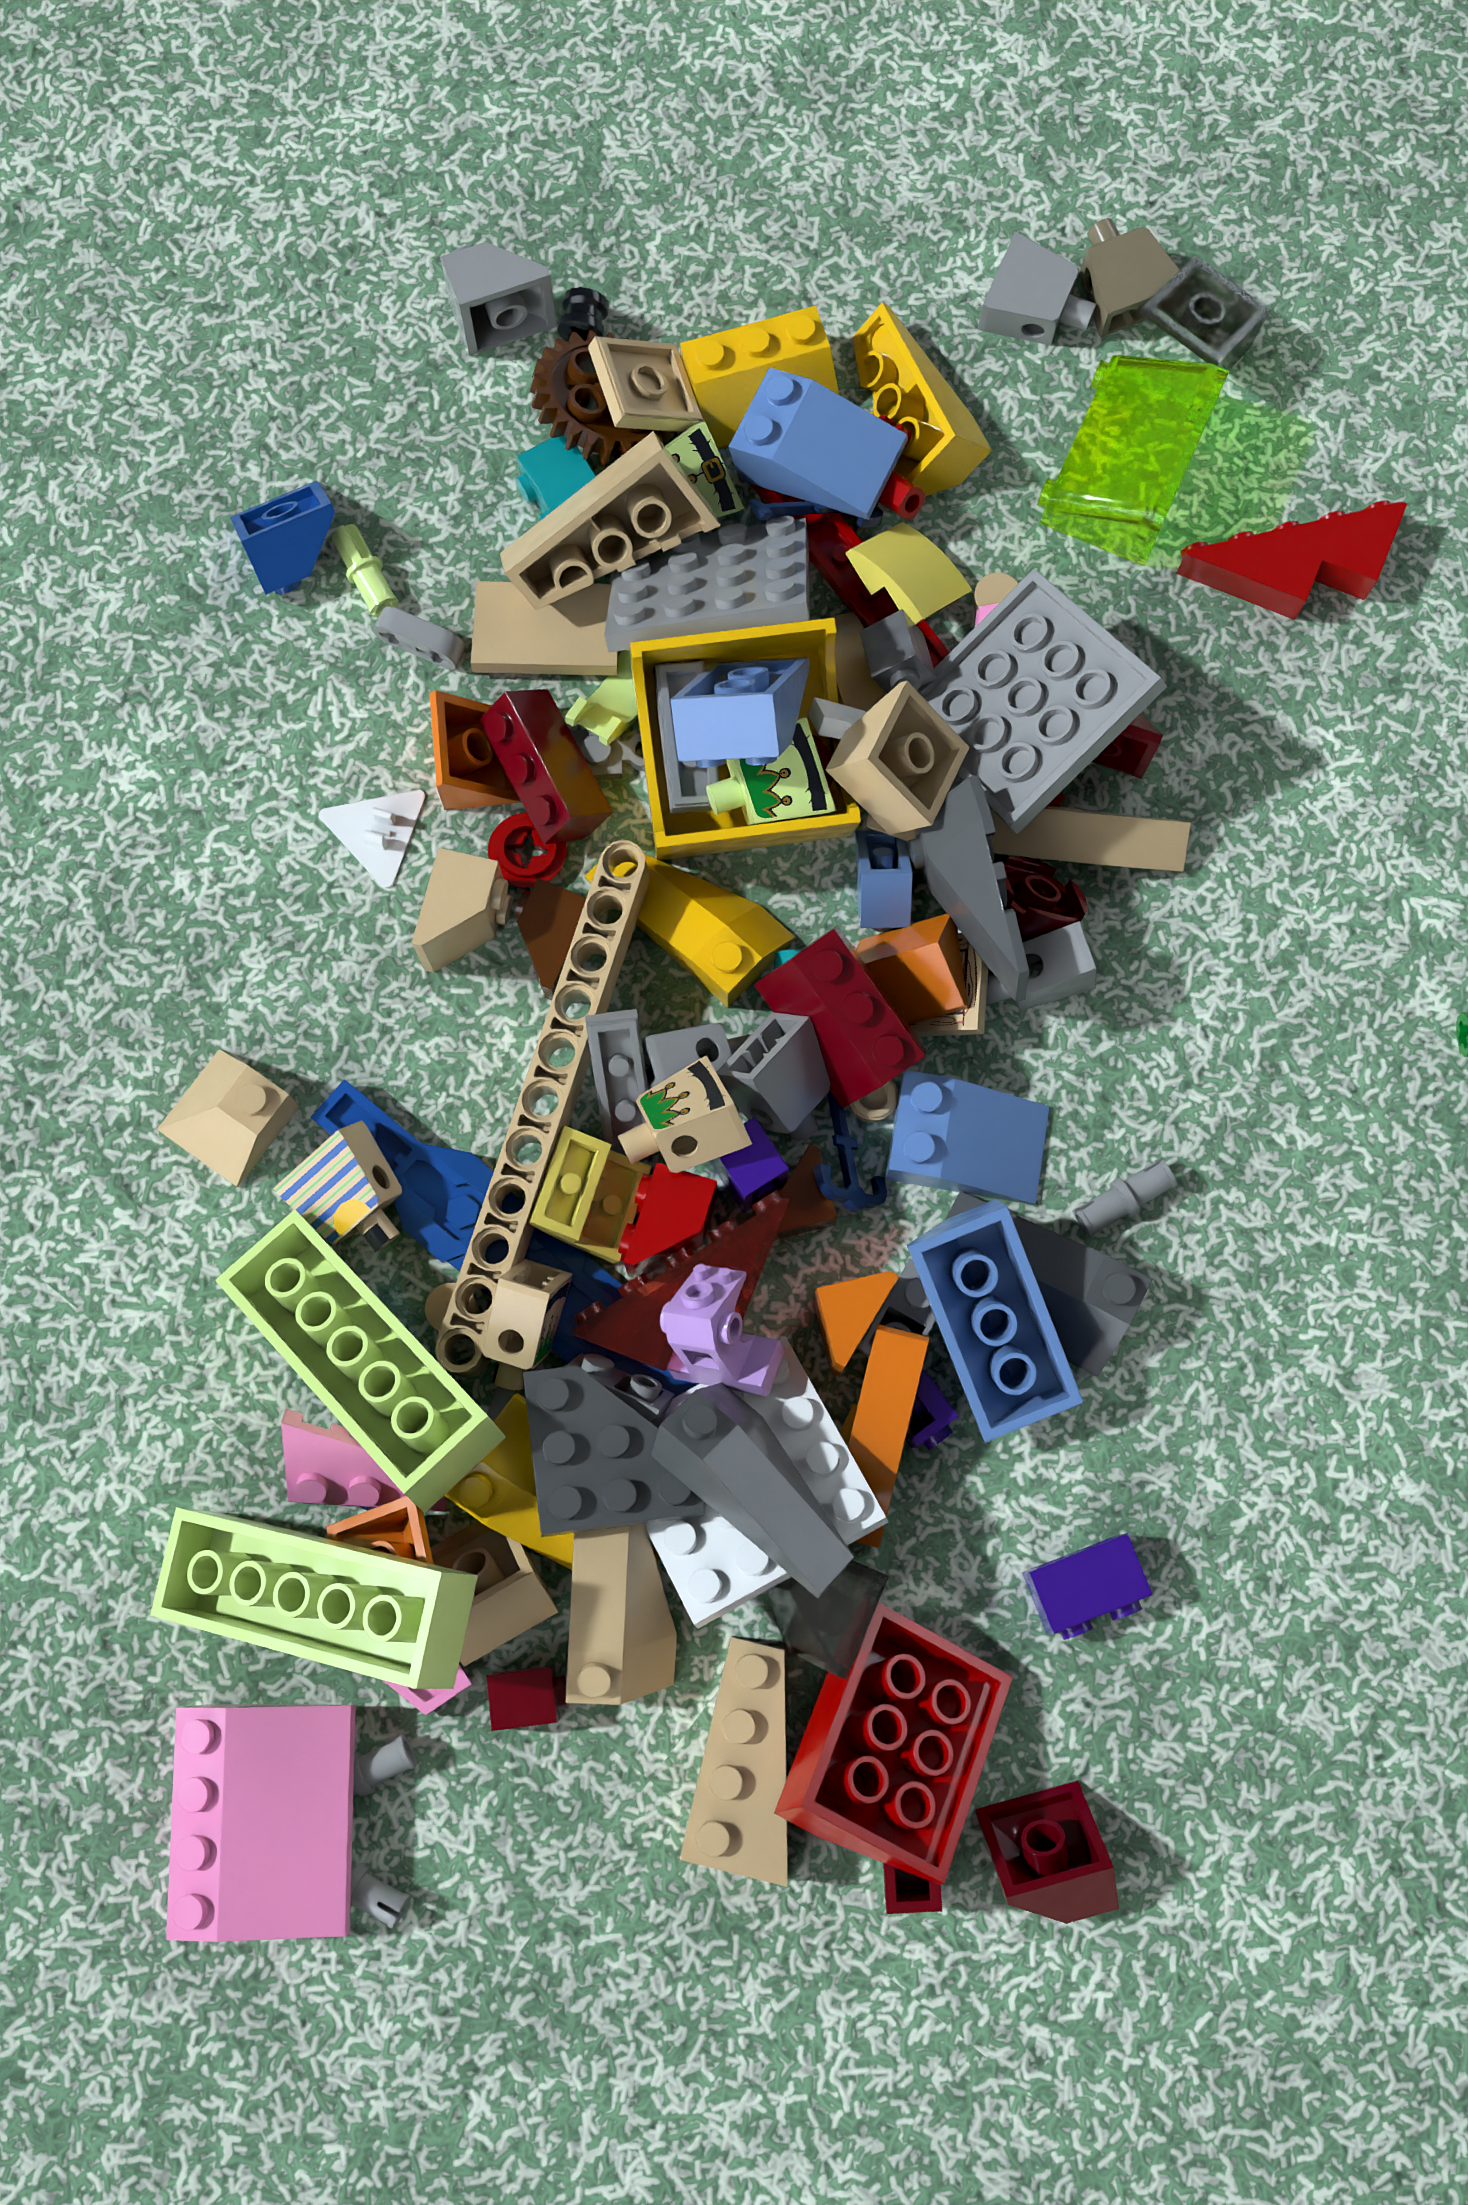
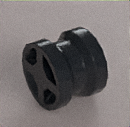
(583, 312)

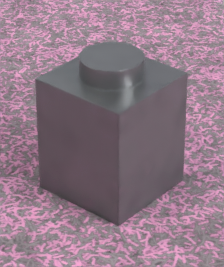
(897, 652)

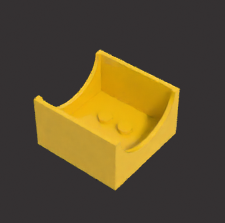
(704, 832)

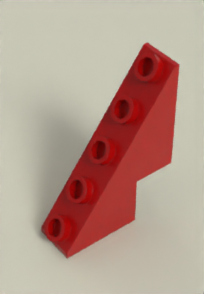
(1282, 564)

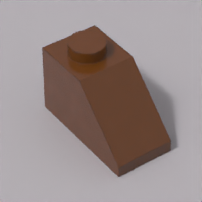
(547, 927)

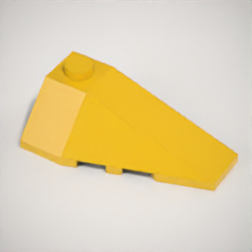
(914, 394)
(707, 928)

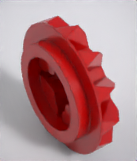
(512, 834)

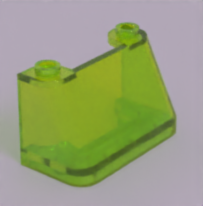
(1131, 452)

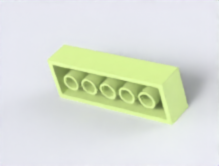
(361, 1361)
(315, 1598)

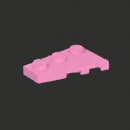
(333, 1467)

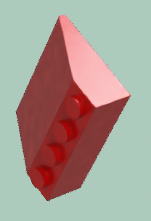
(897, 1748)

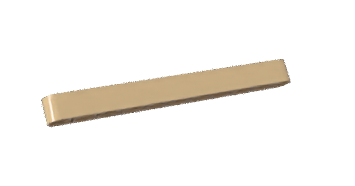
(542, 1080)

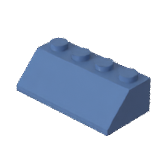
(994, 1320)

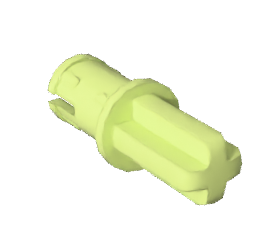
(363, 569)

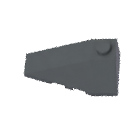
(967, 883)
(1083, 1289)
(745, 1475)

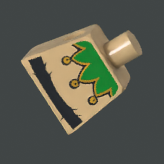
(686, 1120)
(524, 1320)

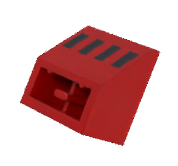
(672, 1215)

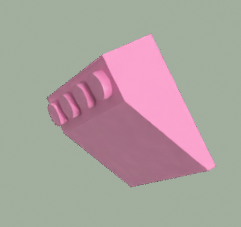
(261, 1822)

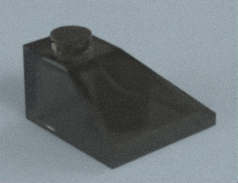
(1207, 314)
(830, 1627)

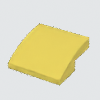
(911, 571)
(587, 1194)

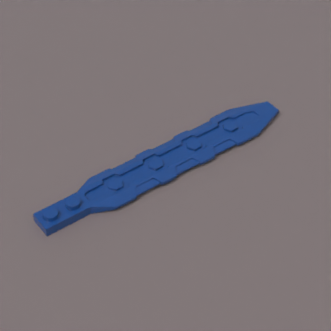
(441, 1208)

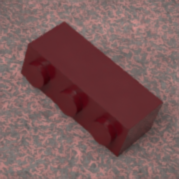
(545, 765)

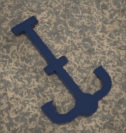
(768, 510)
(852, 1195)

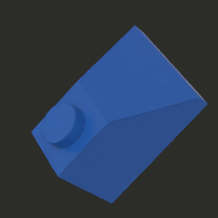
(285, 536)

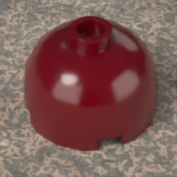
(1039, 899)

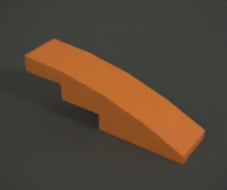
(886, 1412)

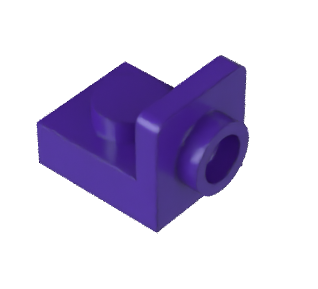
(937, 1410)

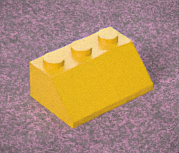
(732, 364)

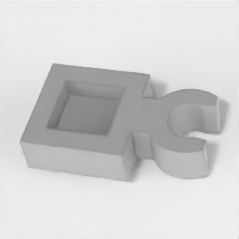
(608, 760)

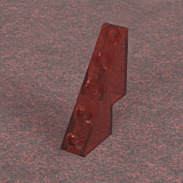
(633, 1322)

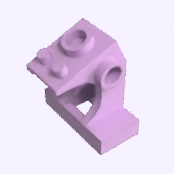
(709, 1338)

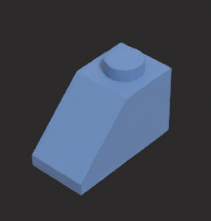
(883, 881)

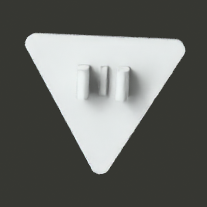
(377, 830)

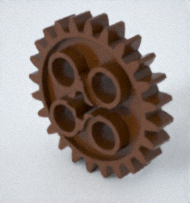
(575, 404)

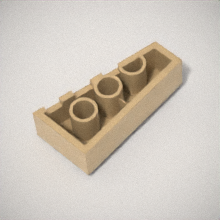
(608, 524)
(743, 1770)

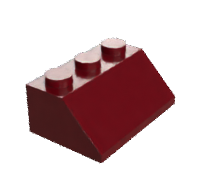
(854, 1019)

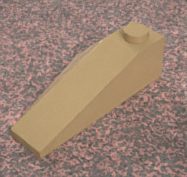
(618, 1619)

